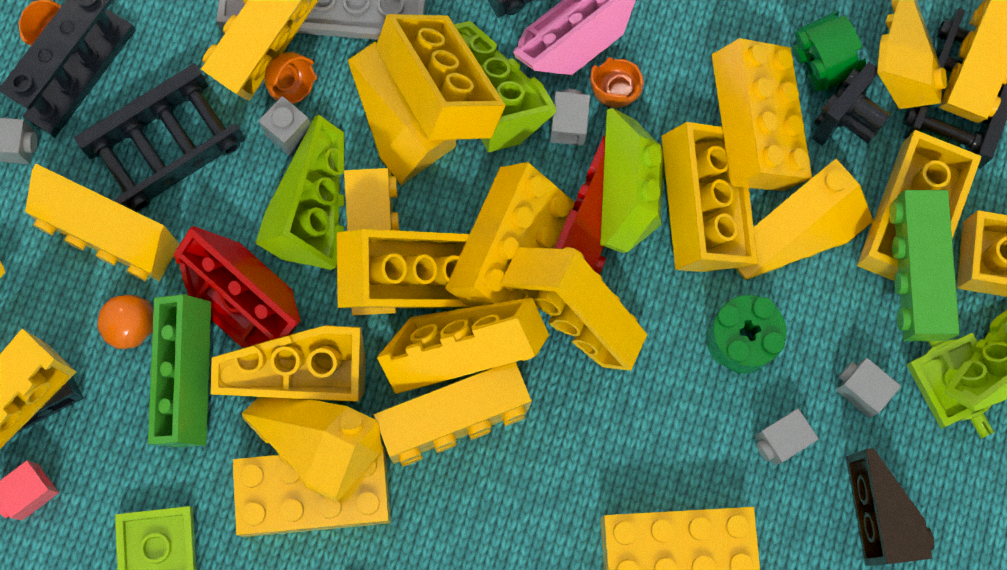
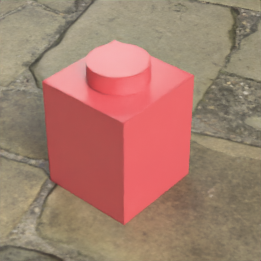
(25, 491)

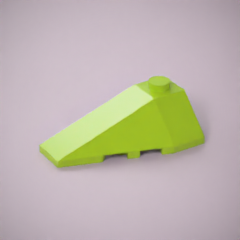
(525, 98)
(305, 208)
(983, 377)

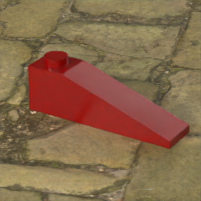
(583, 223)

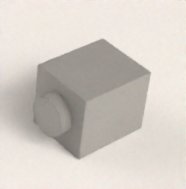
(571, 117)
(285, 125)
(16, 141)
(866, 387)
(785, 438)

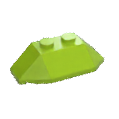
(630, 183)

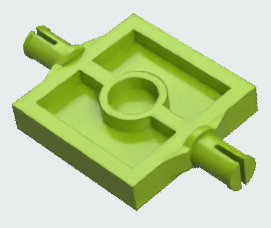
(934, 373)

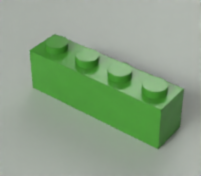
(924, 266)
(179, 371)

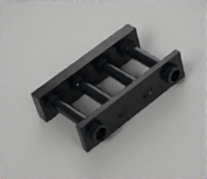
(66, 62)
(159, 105)
(982, 142)

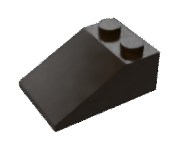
(886, 517)

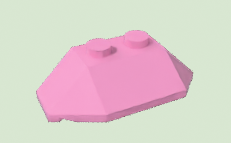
(572, 34)

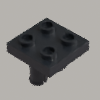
(852, 109)

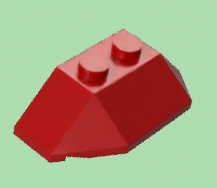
(243, 292)

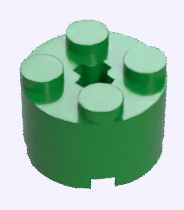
(828, 51)
(756, 316)

